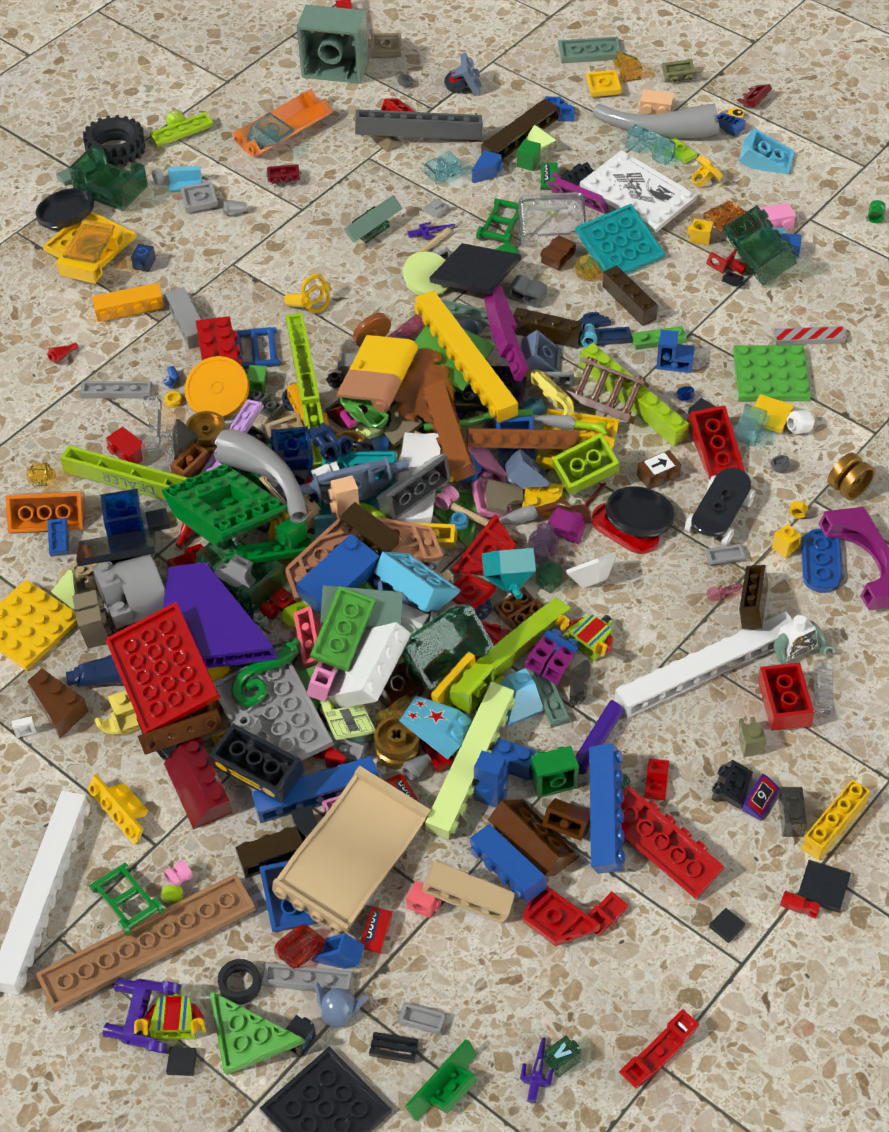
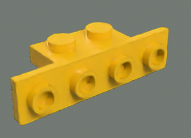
(120, 805)

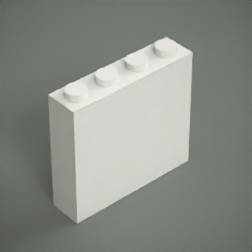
(370, 667)

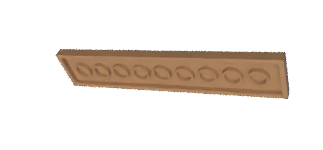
(148, 942)

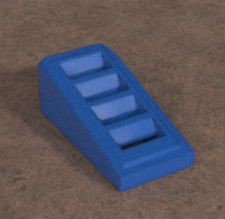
(731, 124)

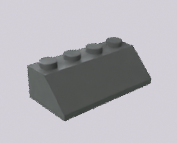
(414, 487)

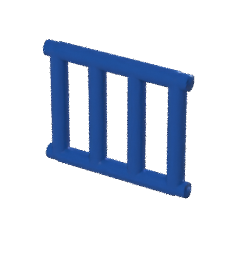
(255, 348)

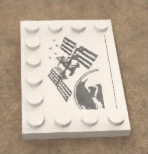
(629, 181)

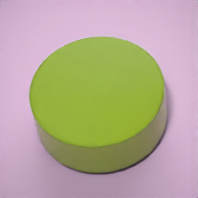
(172, 894)

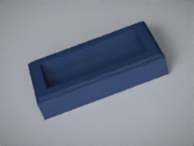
(615, 335)

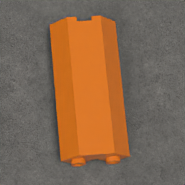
(297, 113)

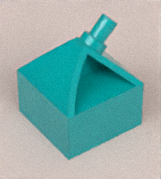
(509, 569)

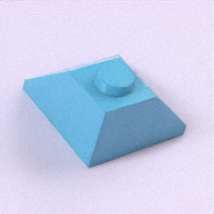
(526, 695)

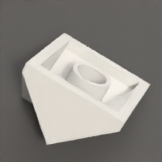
(592, 571)

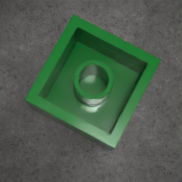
(554, 771)

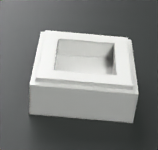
(24, 727)

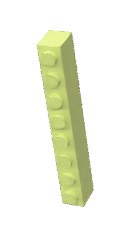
(460, 779)

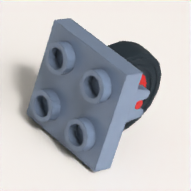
(464, 76)

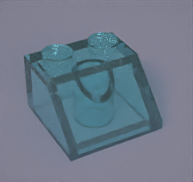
(269, 131)

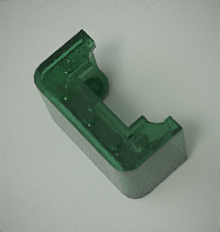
(108, 182)
(760, 245)
(268, 576)
(443, 643)

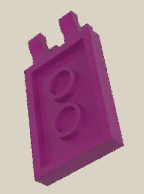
(591, 199)

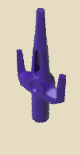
(425, 231)
(536, 1078)

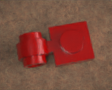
(277, 602)

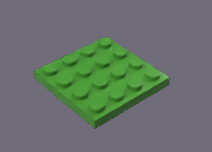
(772, 372)

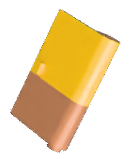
(378, 370)

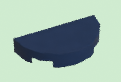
(595, 319)

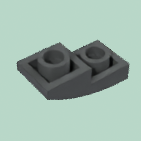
(271, 408)

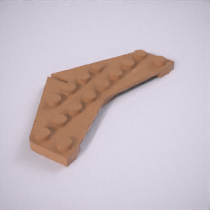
(413, 539)

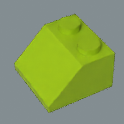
(472, 687)

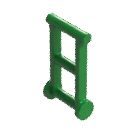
(483, 231)
(125, 924)

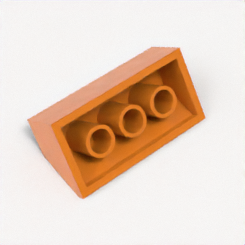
(32, 510)

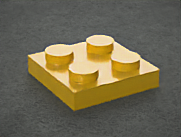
(603, 83)
(542, 495)

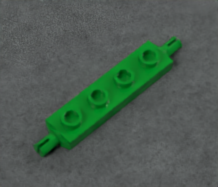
(270, 550)

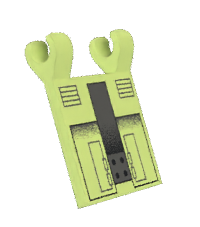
(347, 721)

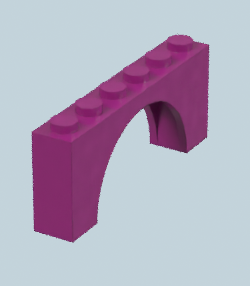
(857, 527)

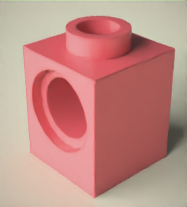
(422, 902)

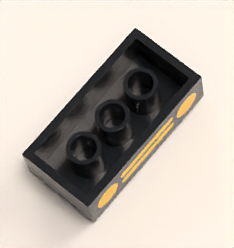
(257, 763)

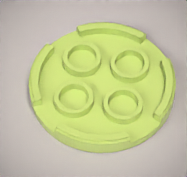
(419, 269)

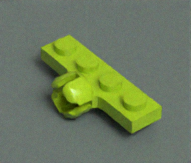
(180, 127)

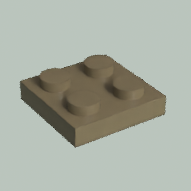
(385, 45)

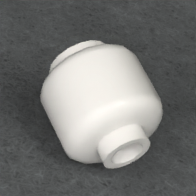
(800, 421)

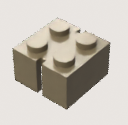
(92, 618)

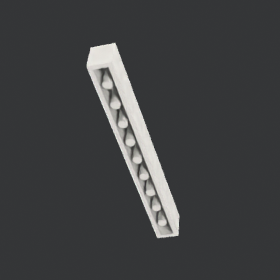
(699, 666)
(41, 890)

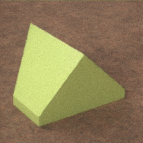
(540, 136)
(66, 588)

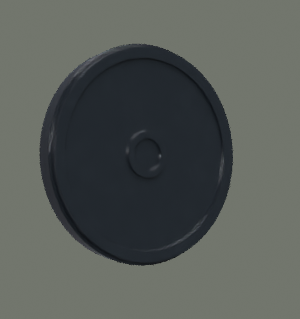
(64, 208)
(639, 511)

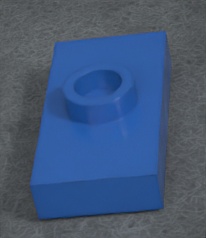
(58, 537)

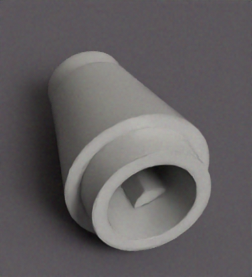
(233, 207)
(414, 768)

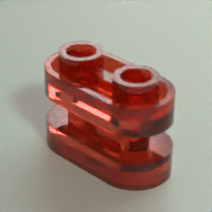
(299, 946)

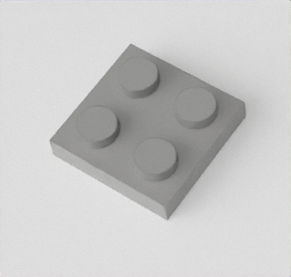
(199, 197)

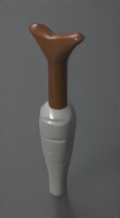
(531, 512)

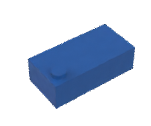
(344, 566)

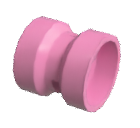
(446, 497)
(178, 874)

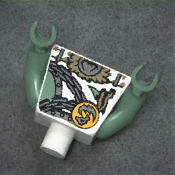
(798, 638)

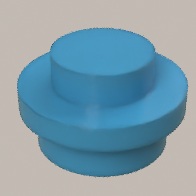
(460, 520)

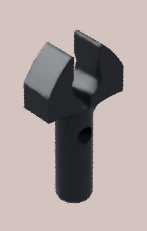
(361, 446)

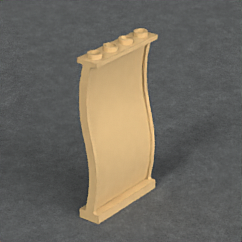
(350, 851)

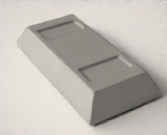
(725, 554)
(422, 1018)

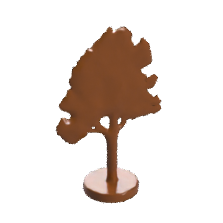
(422, 371)

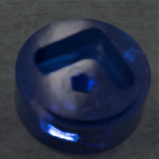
(685, 393)

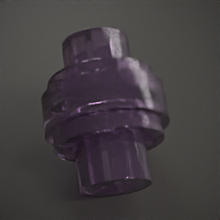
(544, 542)

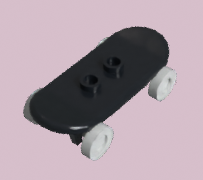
(721, 504)

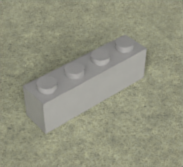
(184, 314)

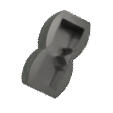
(527, 291)

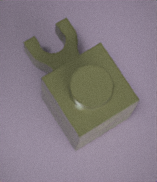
(751, 738)

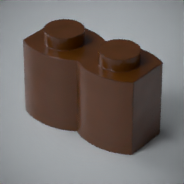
(558, 252)

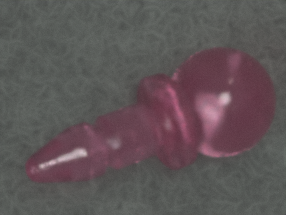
(715, 593)

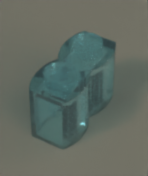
(443, 167)
(750, 425)

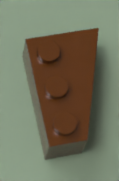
(57, 701)

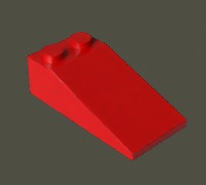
(714, 440)

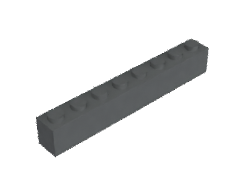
(418, 124)

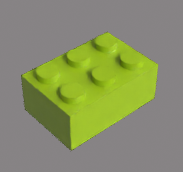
(585, 464)

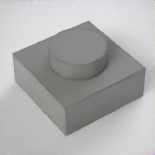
(436, 208)

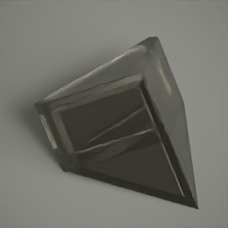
(182, 438)

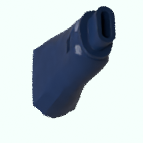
(94, 673)

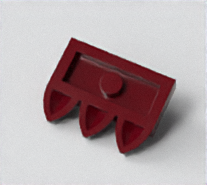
(755, 95)
(283, 173)

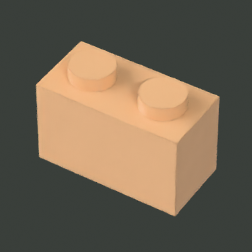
(656, 102)
(343, 495)

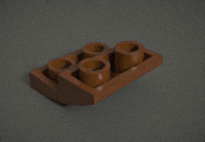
(516, 611)

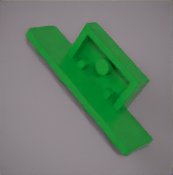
(446, 1084)

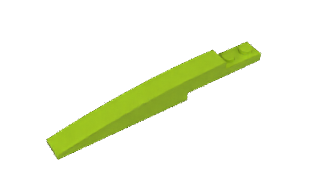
(305, 377)
(521, 639)

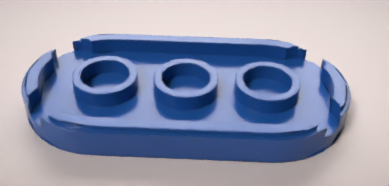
(821, 561)

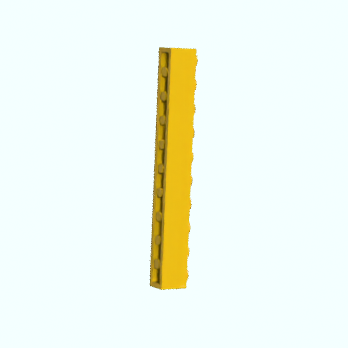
(466, 356)

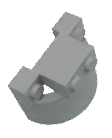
(135, 579)

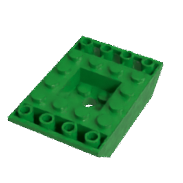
(222, 504)

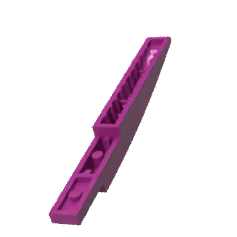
(502, 328)

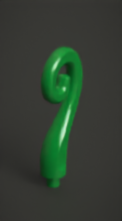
(285, 656)

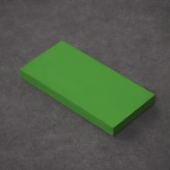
(343, 628)

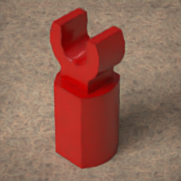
(799, 904)

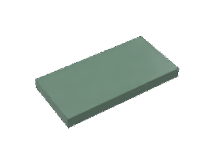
(588, 49)
(385, 611)

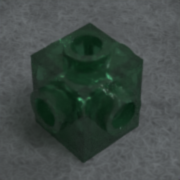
(549, 575)

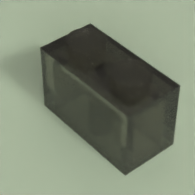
(792, 812)

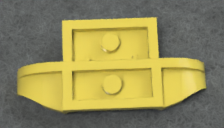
(551, 391)
(122, 718)

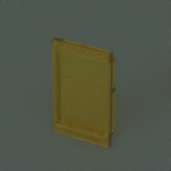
(89, 241)

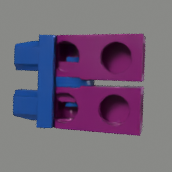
(556, 650)

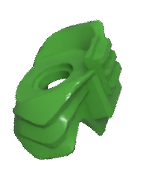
(371, 419)

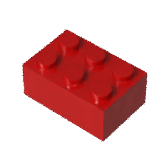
(785, 696)

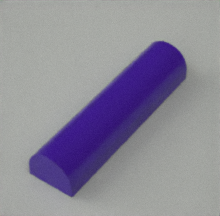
(599, 733)

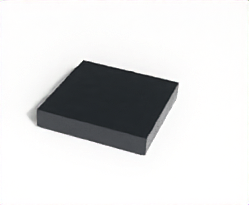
(824, 885)

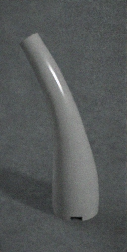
(683, 123)
(251, 455)

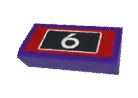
(761, 797)

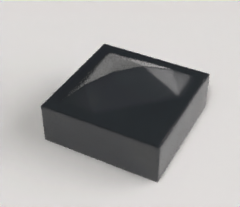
(732, 278)

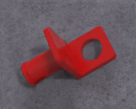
(730, 262)

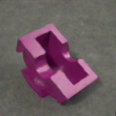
(568, 525)

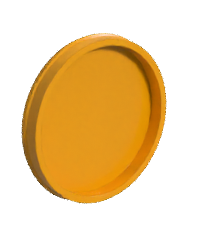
(217, 386)

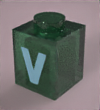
(562, 1055)

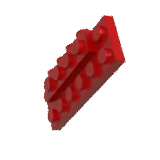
(217, 338)
(668, 845)

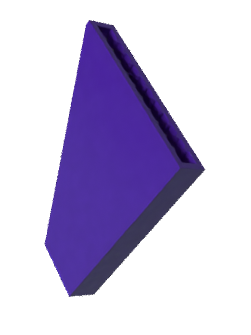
(215, 618)

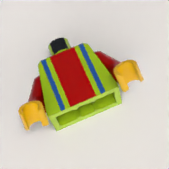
(592, 634)
(172, 1019)

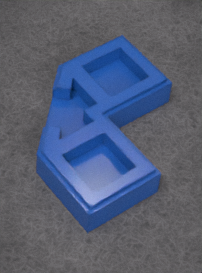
(566, 111)

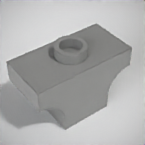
(236, 572)

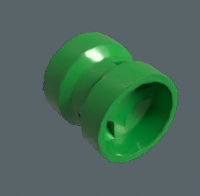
(876, 211)

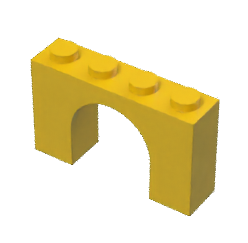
(88, 271)

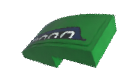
(546, 174)

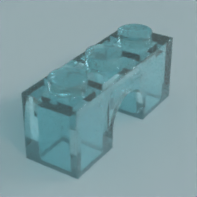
(661, 147)

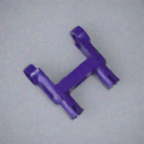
(141, 993)

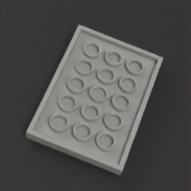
(285, 713)

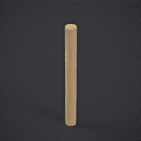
(434, 241)
(479, 519)

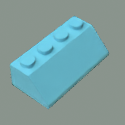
(415, 580)

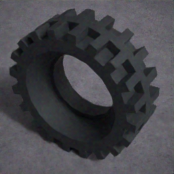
(116, 129)

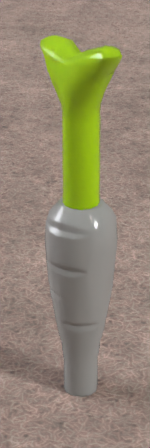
(569, 423)

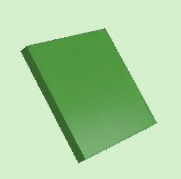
(426, 340)

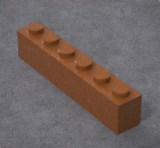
(449, 430)
(522, 438)

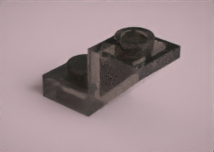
(578, 688)

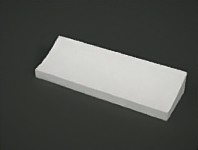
(418, 450)

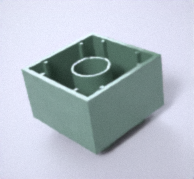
(333, 44)

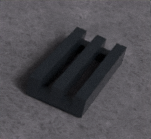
(377, 1037)

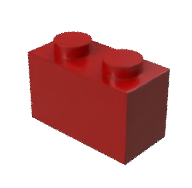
(125, 445)

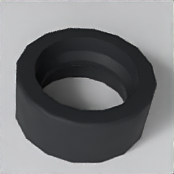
(235, 966)

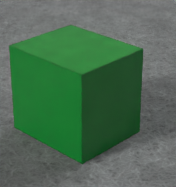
(528, 155)

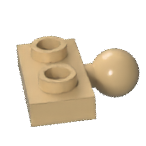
(83, 573)

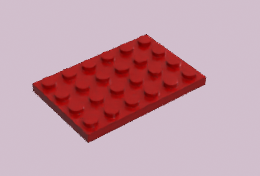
(162, 668)

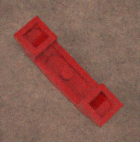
(661, 1050)

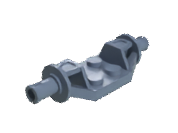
(363, 475)

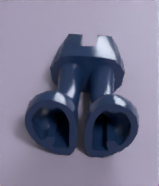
(329, 443)

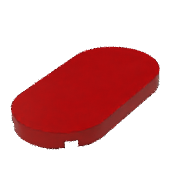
(634, 544)

